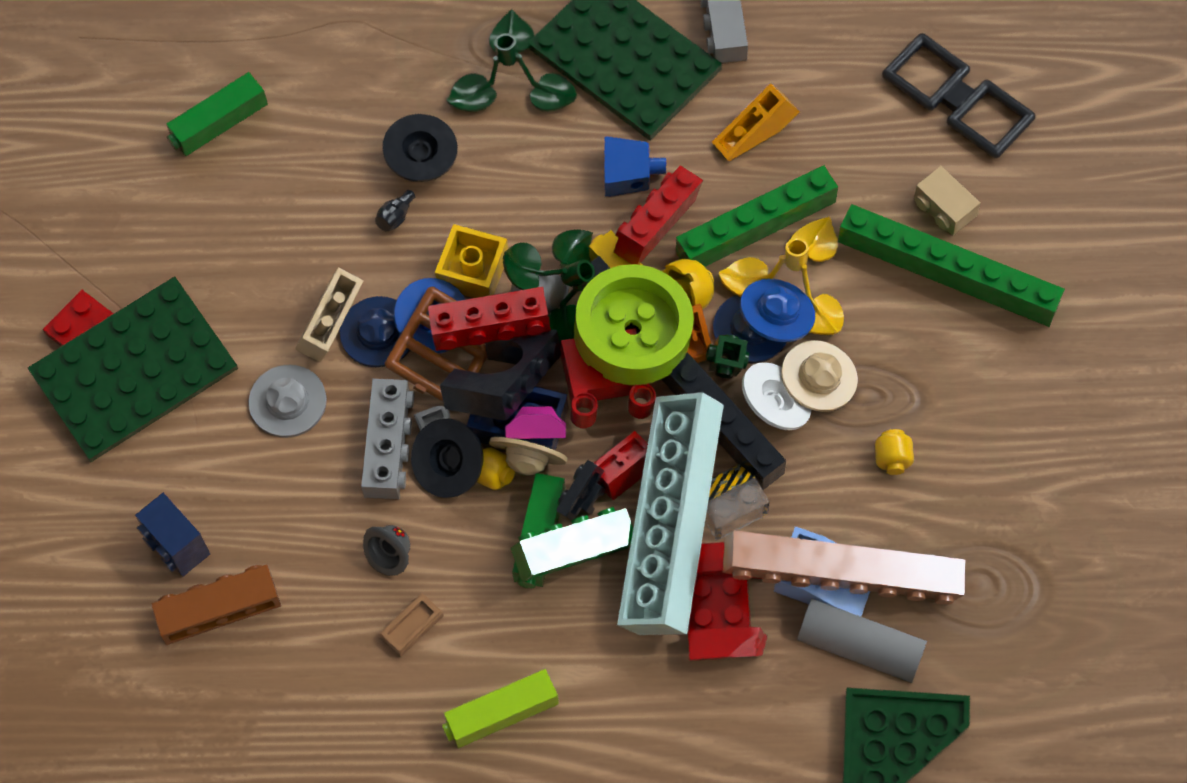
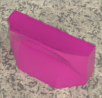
(536, 423)

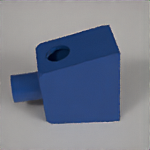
(629, 166)

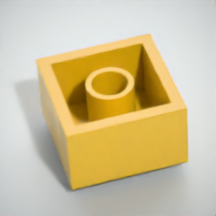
(472, 261)

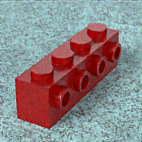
(657, 216)
(489, 318)

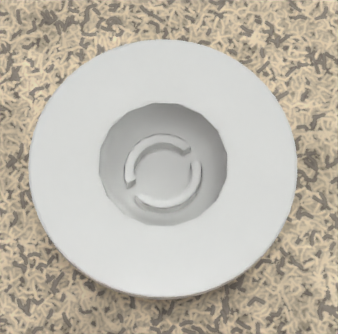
(769, 398)

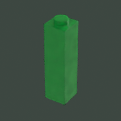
(216, 114)
(541, 515)

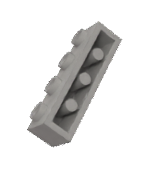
(386, 439)

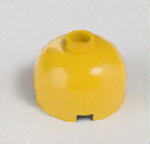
(694, 280)

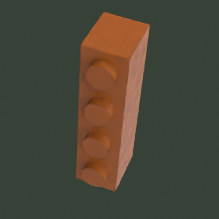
(215, 604)

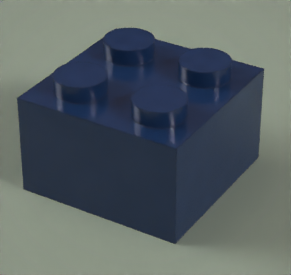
(171, 535)

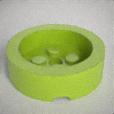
(638, 297)

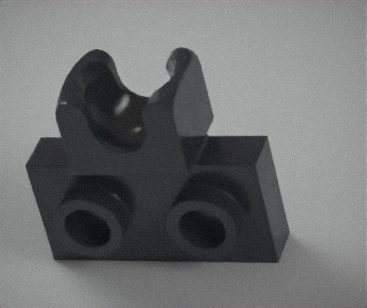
(582, 491)

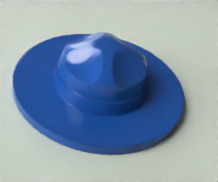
(409, 300)
(777, 310)

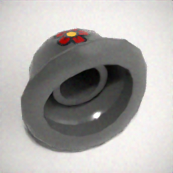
(387, 549)

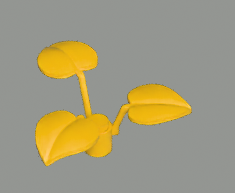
(811, 241)

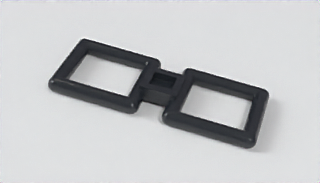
(959, 95)

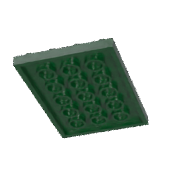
(626, 60)
(132, 368)

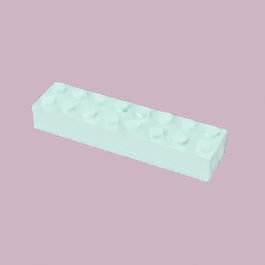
(670, 515)

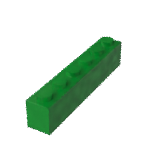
(758, 218)

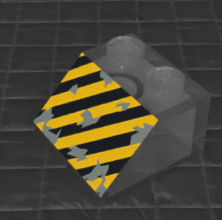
(734, 502)

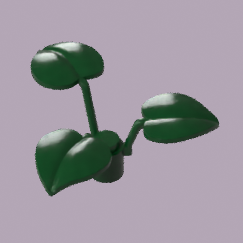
(508, 39)
(570, 248)

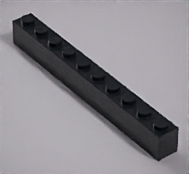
(736, 432)

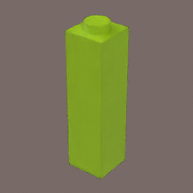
(500, 709)

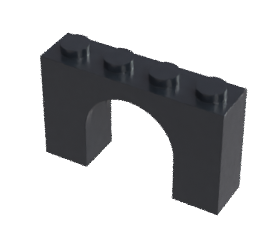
(502, 392)

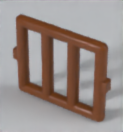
(405, 341)

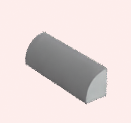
(861, 640)

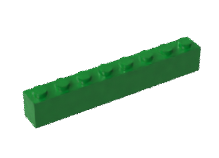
(950, 265)

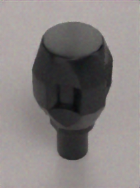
(393, 212)

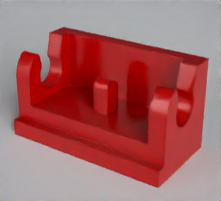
(623, 465)

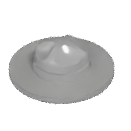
(287, 401)

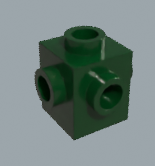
(733, 349)

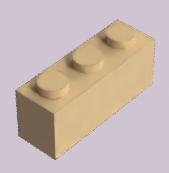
(329, 314)

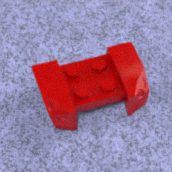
(721, 612)

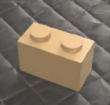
(946, 201)

